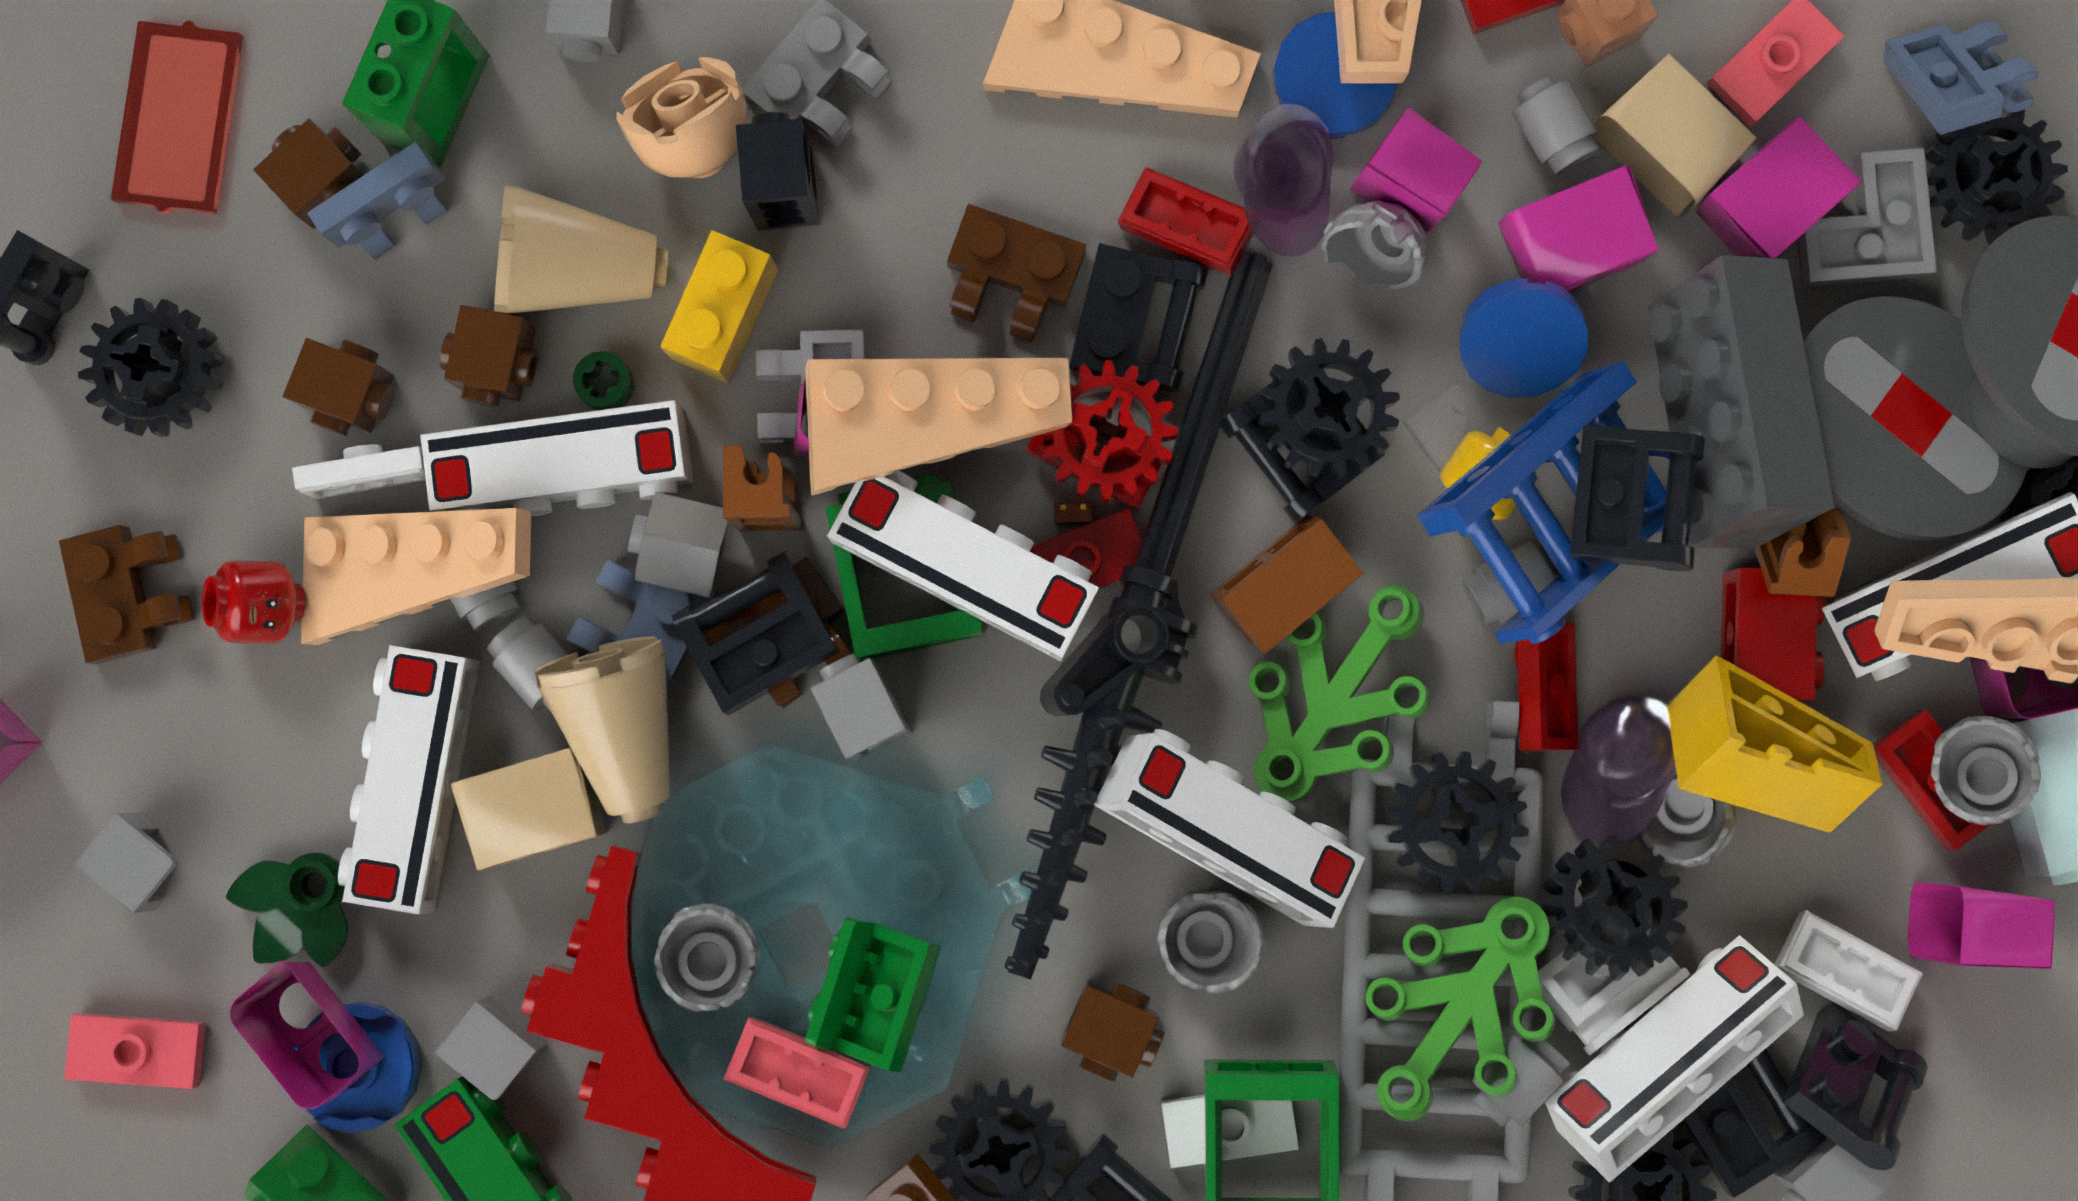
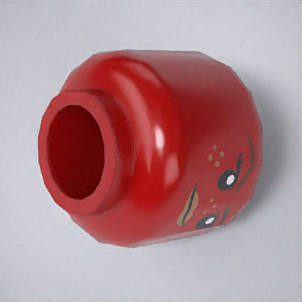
(252, 601)

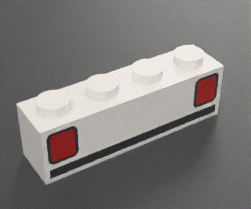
(559, 460)
(2028, 546)
(965, 563)
(407, 790)
(1230, 829)
(1674, 1057)

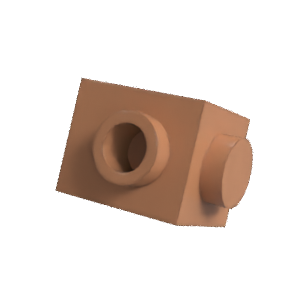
(1603, 26)

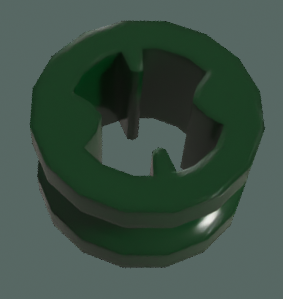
(591, 367)

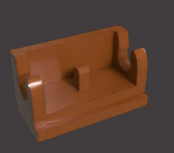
(757, 499)
(1807, 557)
(1286, 583)

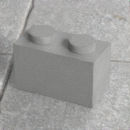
(859, 706)

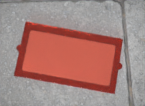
(177, 117)

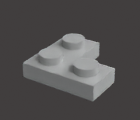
(1888, 236)

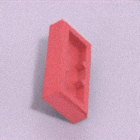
(1775, 60)
(135, 1050)
(796, 1073)

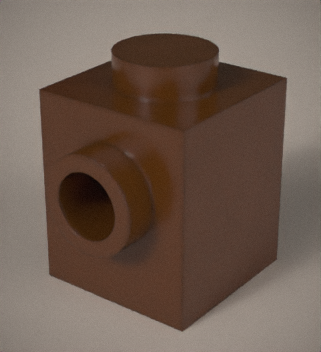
(309, 167)
(489, 356)
(340, 386)
(1113, 1030)

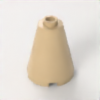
(570, 257)
(615, 721)

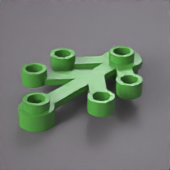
(1332, 702)
(1467, 998)

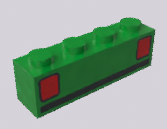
(474, 1150)

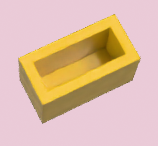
(720, 306)

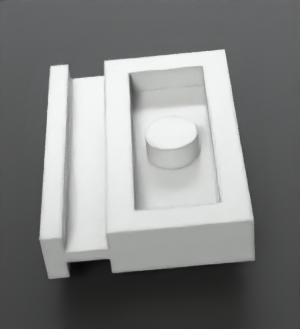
(1601, 1006)

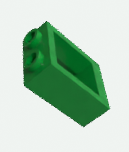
(424, 80)
(904, 635)
(1273, 1081)

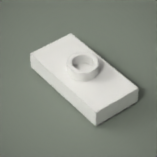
(360, 470)
(1848, 971)
(1247, 1129)

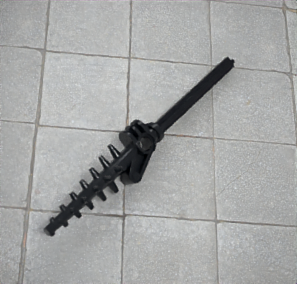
(1104, 674)

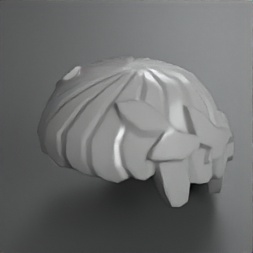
(1377, 244)
(1985, 770)
(1690, 827)
(1211, 941)
(706, 957)

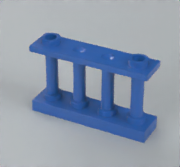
(1510, 474)

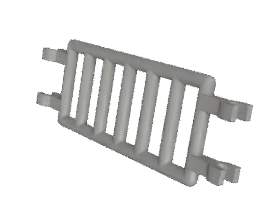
(1360, 965)

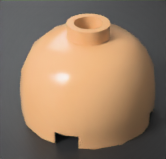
(685, 119)

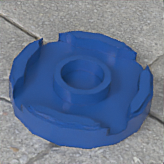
(1310, 76)
(1523, 338)
(385, 1087)

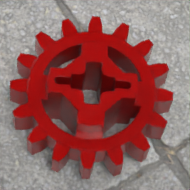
(1135, 442)

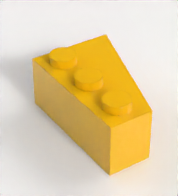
(1767, 750)

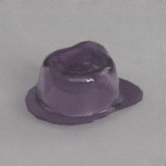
(1286, 178)
(1619, 769)

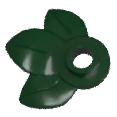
(289, 913)

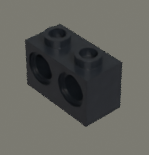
(777, 172)

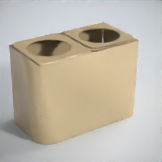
(1673, 135)
(528, 809)

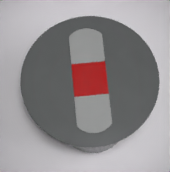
(2024, 342)
(1900, 423)

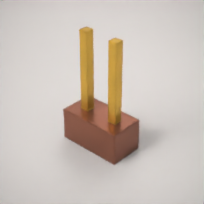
(1072, 513)

